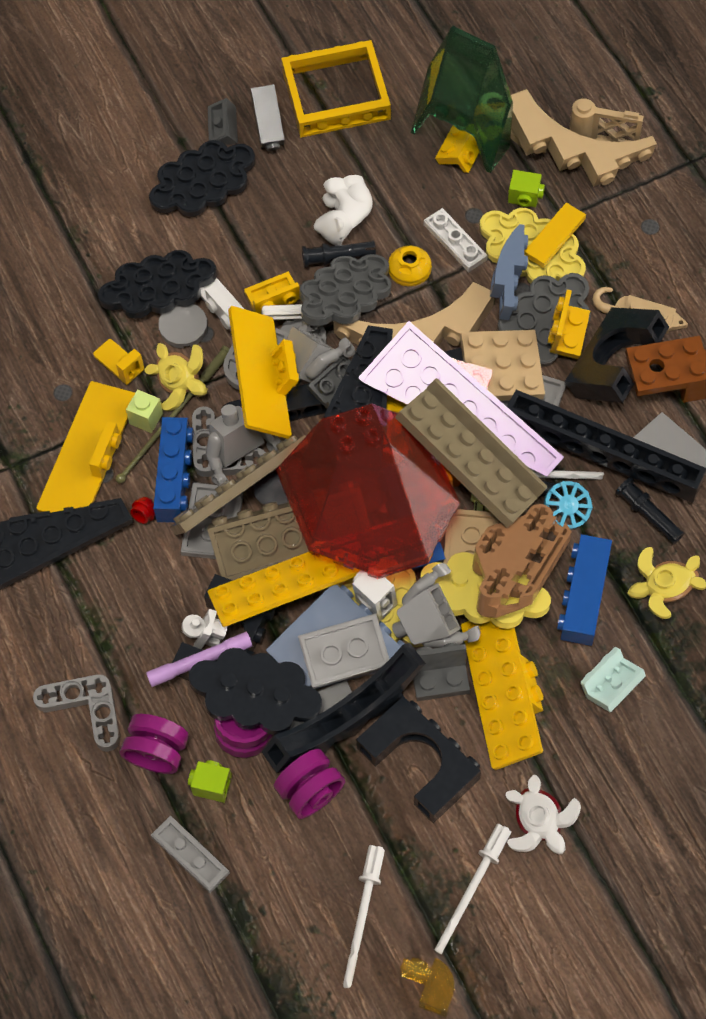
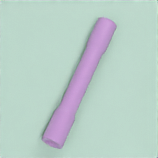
(171, 670)

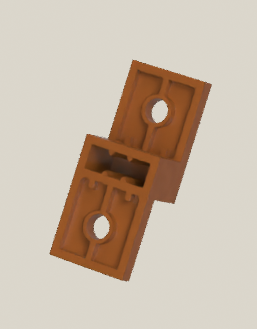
(682, 367)

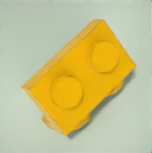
(458, 149)
(274, 291)

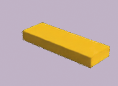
(554, 235)

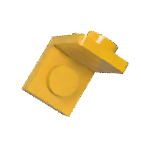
(119, 362)

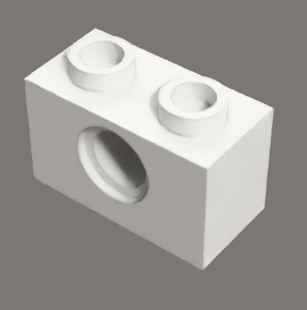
(374, 593)

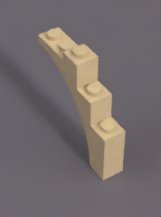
(569, 150)
(462, 315)

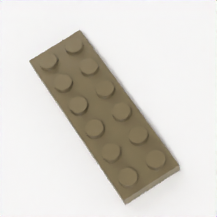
(230, 489)

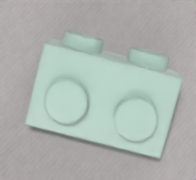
(611, 680)

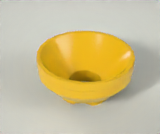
(409, 273)

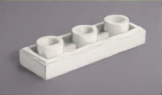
(455, 240)

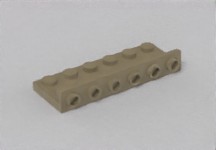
(471, 452)
(255, 539)

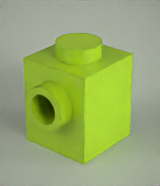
(525, 188)
(210, 780)

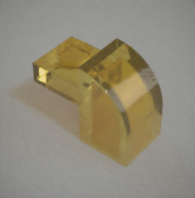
(438, 984)

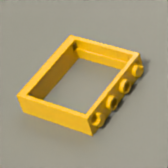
(340, 117)

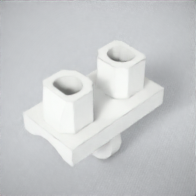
(207, 629)

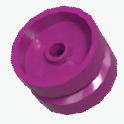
(240, 741)
(154, 743)
(309, 783)

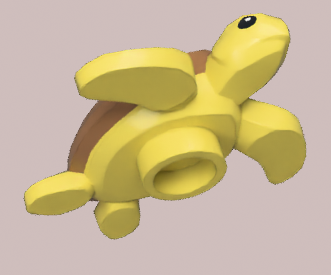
(178, 374)
(665, 582)

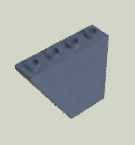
(328, 610)

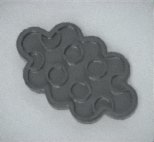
(345, 290)
(538, 305)

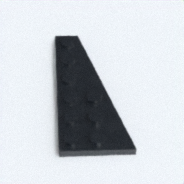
(353, 392)
(46, 537)

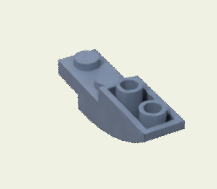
(508, 271)

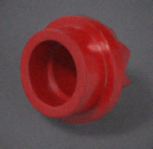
(143, 510)

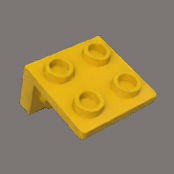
(568, 328)

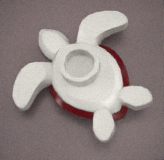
(540, 818)

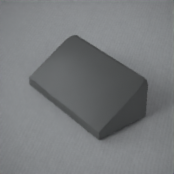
(223, 122)

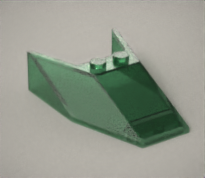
(470, 92)

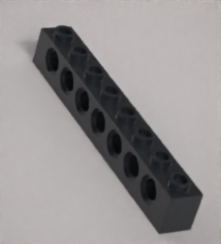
(609, 447)

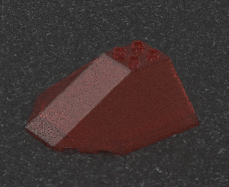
(368, 492)

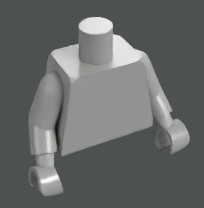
(314, 354)
(232, 440)
(428, 616)

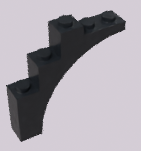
(349, 714)

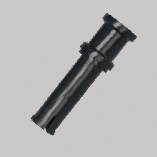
(326, 254)
(641, 503)

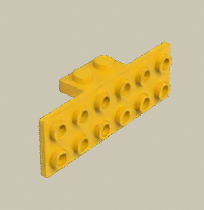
(263, 371)
(87, 449)
(276, 586)
(505, 694)

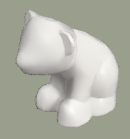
(352, 205)

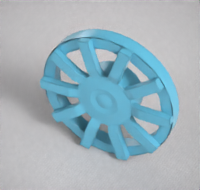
(568, 504)

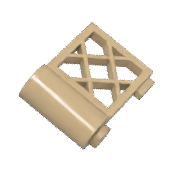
(587, 122)

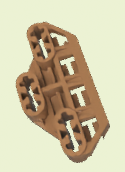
(512, 557)

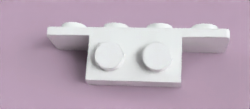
(218, 301)

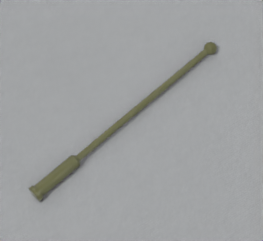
(204, 377)

